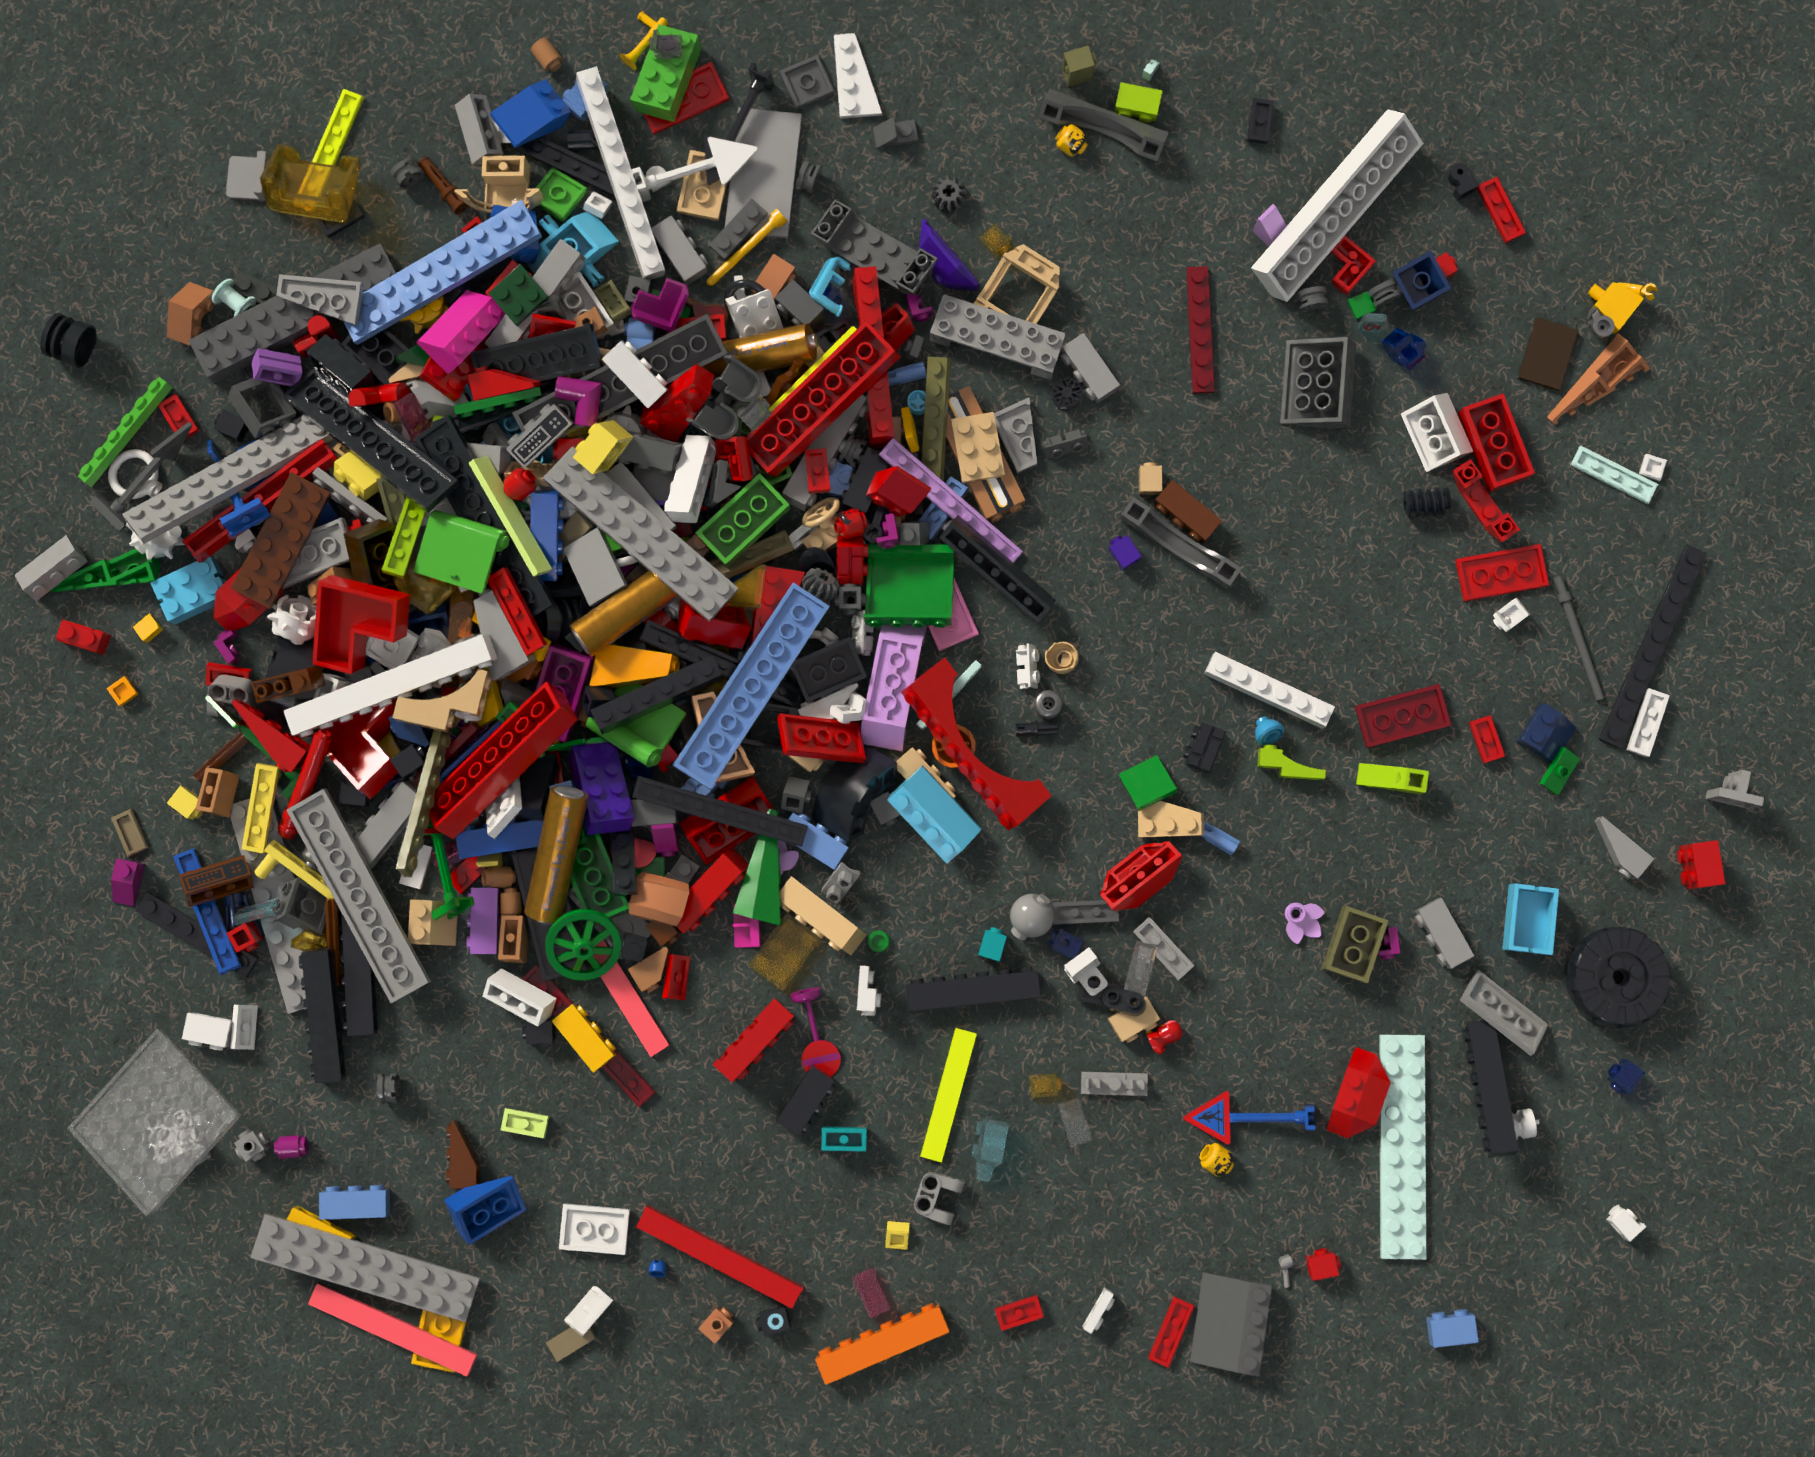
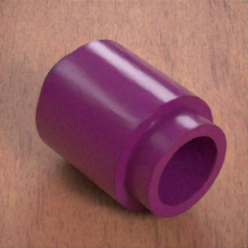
(291, 1146)

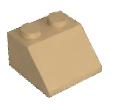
(427, 931)

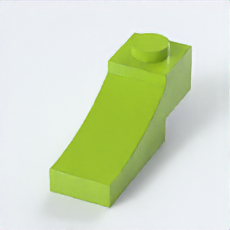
(1273, 758)

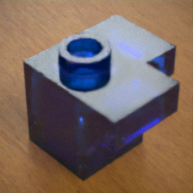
(1404, 348)

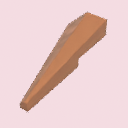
(1612, 366)

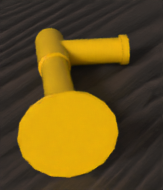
(631, 58)

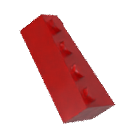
(681, 401)

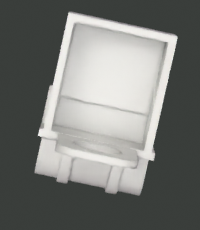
(1083, 968)

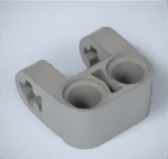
(230, 692)
(931, 1194)

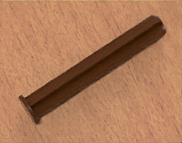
(222, 755)
(332, 934)

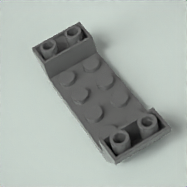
(868, 247)

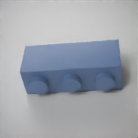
(820, 844)
(354, 1202)

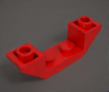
(1469, 485)

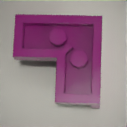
(664, 309)

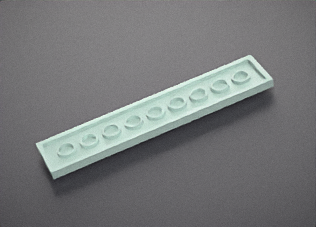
(1403, 1149)

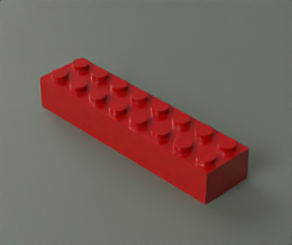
(821, 399)
(501, 759)

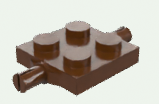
(786, 380)

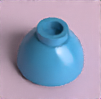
(1268, 731)

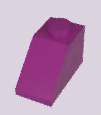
(666, 839)
(126, 881)

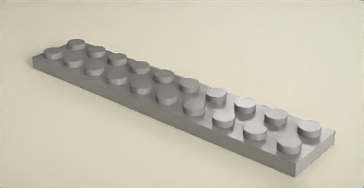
(223, 479)
(642, 536)
(358, 895)
(277, 934)
(365, 1267)

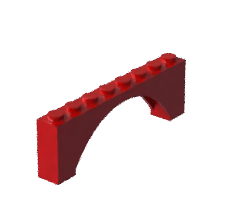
(878, 395)
(932, 701)

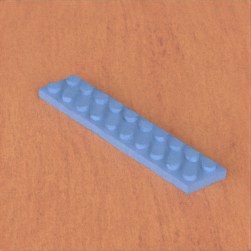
(444, 270)
(751, 686)

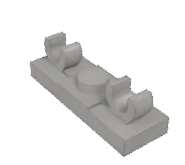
(1167, 951)
(1114, 1083)

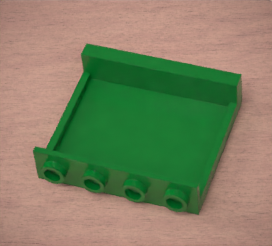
(910, 586)

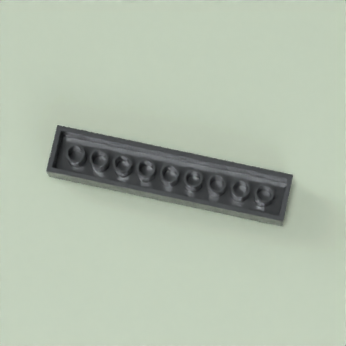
(278, 321)
(669, 356)

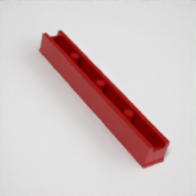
(214, 535)
(719, 1256)

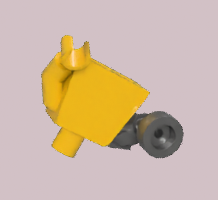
(1615, 306)

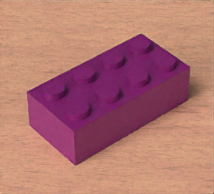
(570, 674)

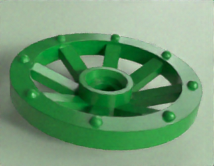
(583, 941)

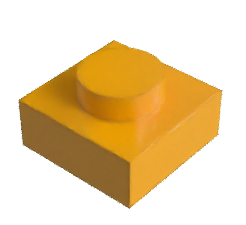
(122, 691)

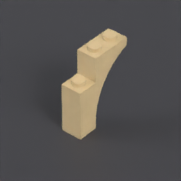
(438, 712)

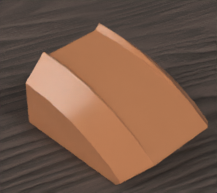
(659, 899)

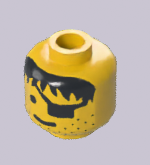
(1071, 140)
(1216, 1159)

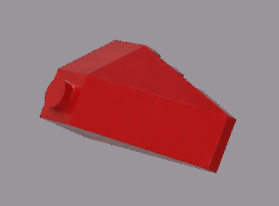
(282, 747)

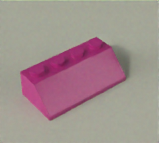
(461, 329)

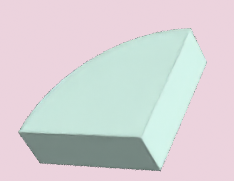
(1150, 69)

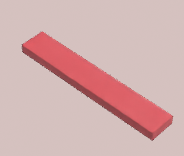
(632, 1006)

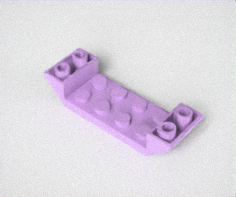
(892, 672)

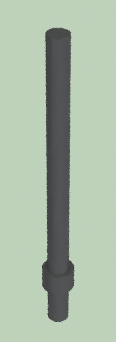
(1565, 598)

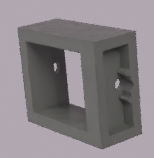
(253, 387)

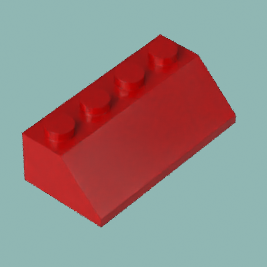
(713, 838)

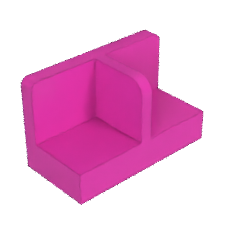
(746, 931)

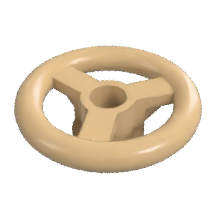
(820, 514)

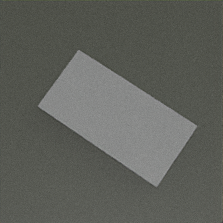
(771, 171)

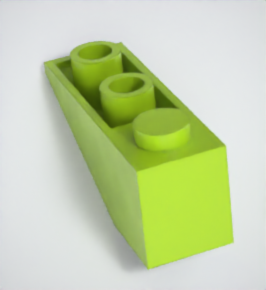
(1393, 778)

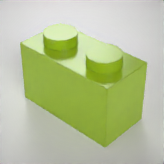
(1138, 102)

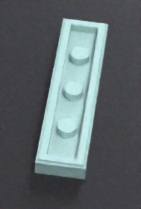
(1614, 474)
(959, 684)

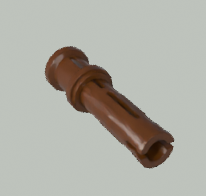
(447, 190)

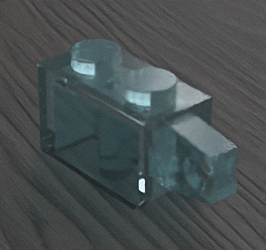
(990, 1146)

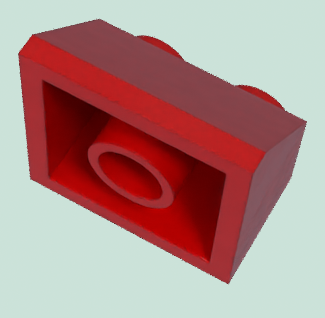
(897, 491)

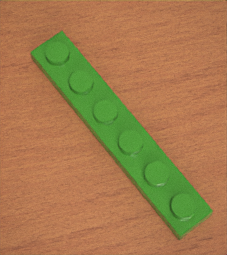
(125, 431)

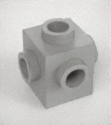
(259, 1145)

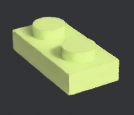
(524, 1123)

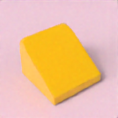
(148, 628)

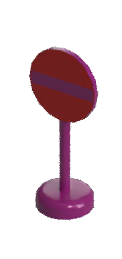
(819, 1052)

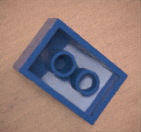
(531, 114)
(484, 1207)

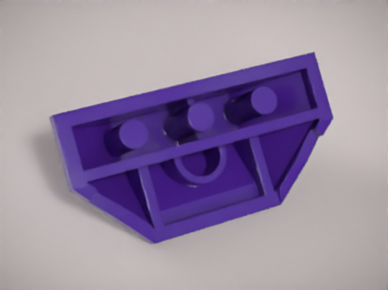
(948, 268)

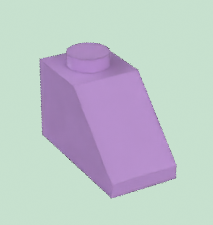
(1269, 225)

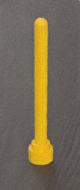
(776, 220)

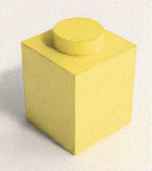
(185, 803)

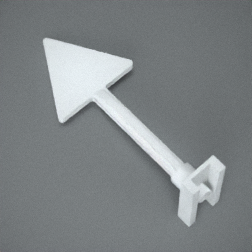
(727, 158)

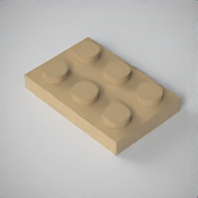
(697, 197)
(977, 447)

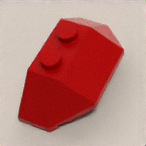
(234, 609)
(1140, 875)
(1359, 1095)

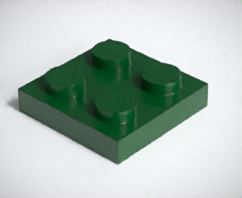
(518, 295)

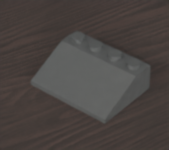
(1318, 382)
(1231, 1323)

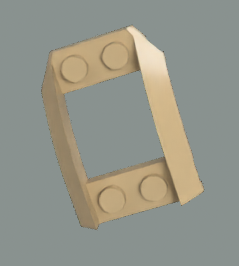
(1031, 264)

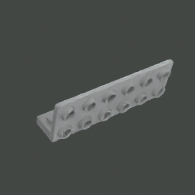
(997, 335)

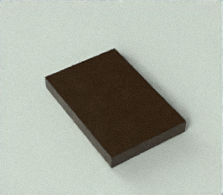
(1547, 354)

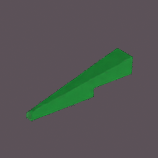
(122, 570)
(760, 887)

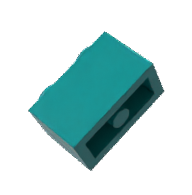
(844, 1138)

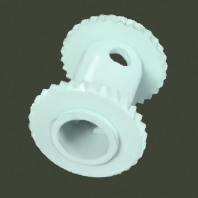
(227, 295)

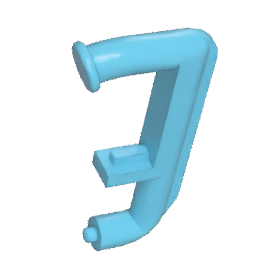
(825, 276)

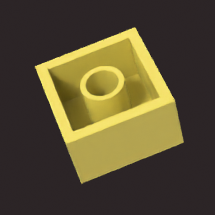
(602, 446)

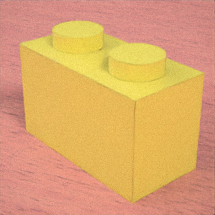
(356, 476)

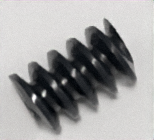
(1426, 501)

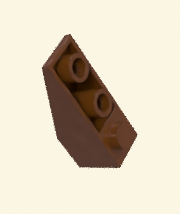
(288, 683)
(463, 1163)

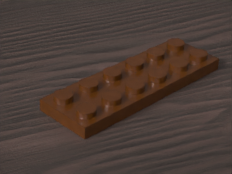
(281, 540)

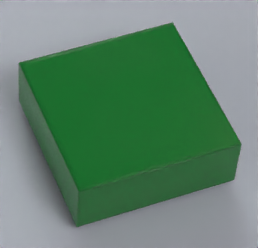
(1361, 305)

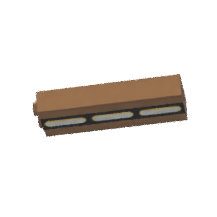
(992, 495)

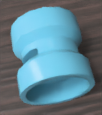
(915, 400)

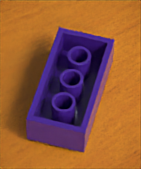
(600, 774)

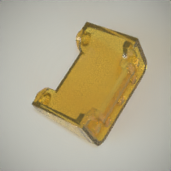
(309, 187)

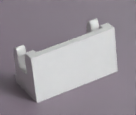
(588, 1310)

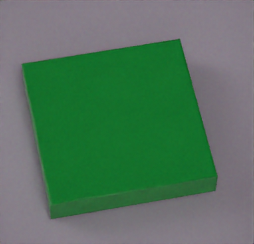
(1148, 783)

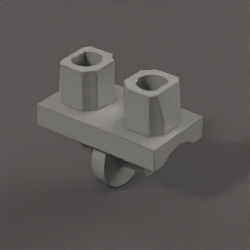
(840, 883)

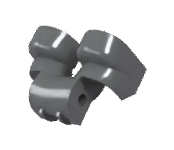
(735, 383)

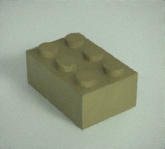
(1355, 944)

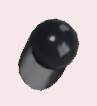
(817, 558)

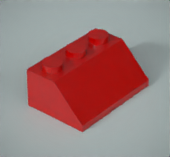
(727, 628)

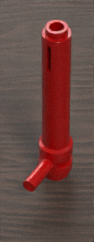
(306, 780)

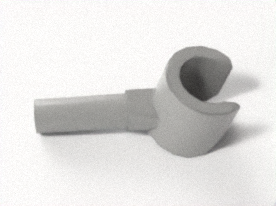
(1286, 1262)

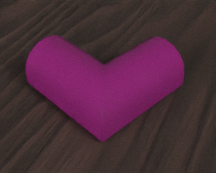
(585, 393)

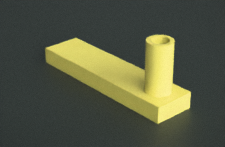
(260, 807)
(279, 853)

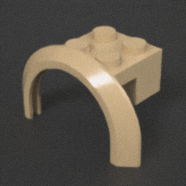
(506, 184)

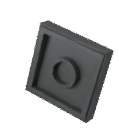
(807, 82)

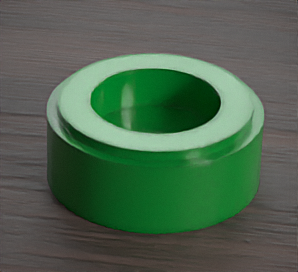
(878, 941)

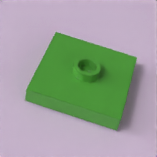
(560, 194)

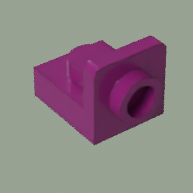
(914, 303)
(890, 528)
(228, 651)
(1390, 940)

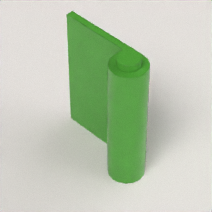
(459, 550)
(646, 736)

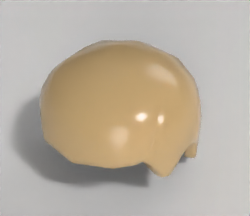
(1069, 657)

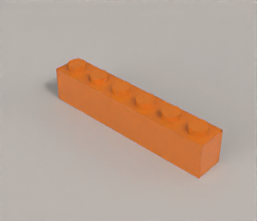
(881, 1344)

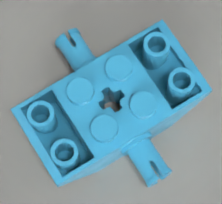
(584, 234)

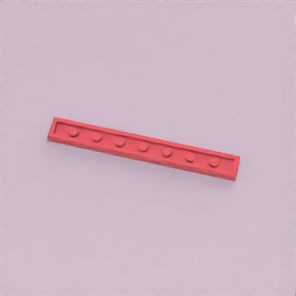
(393, 1329)

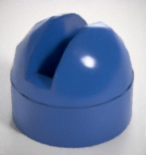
(657, 1269)

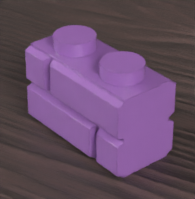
(276, 367)

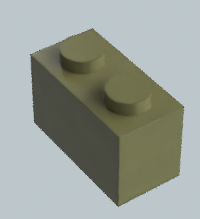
(1079, 66)

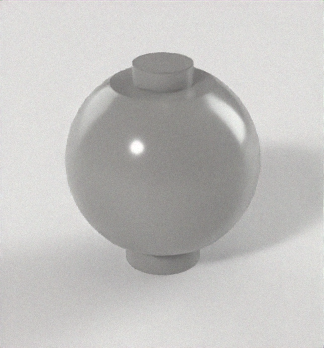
(1031, 916)

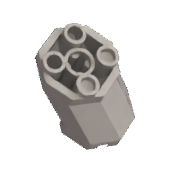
(432, 400)

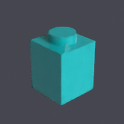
(992, 944)

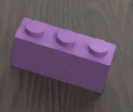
(484, 921)

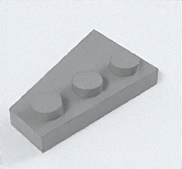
(1017, 435)

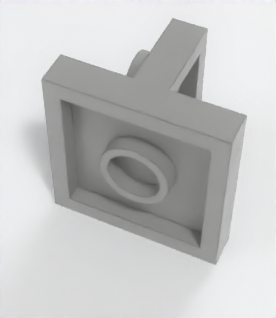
(1735, 791)

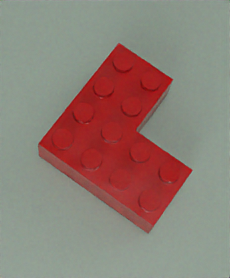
(348, 614)
(358, 751)

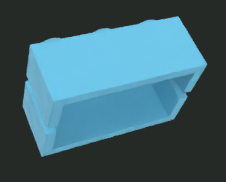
(189, 590)
(1530, 919)

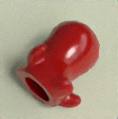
(1165, 1034)

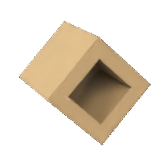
(1150, 479)

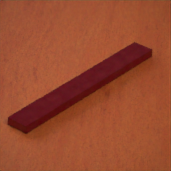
(617, 1067)

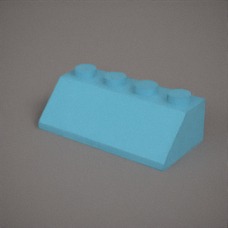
(934, 814)

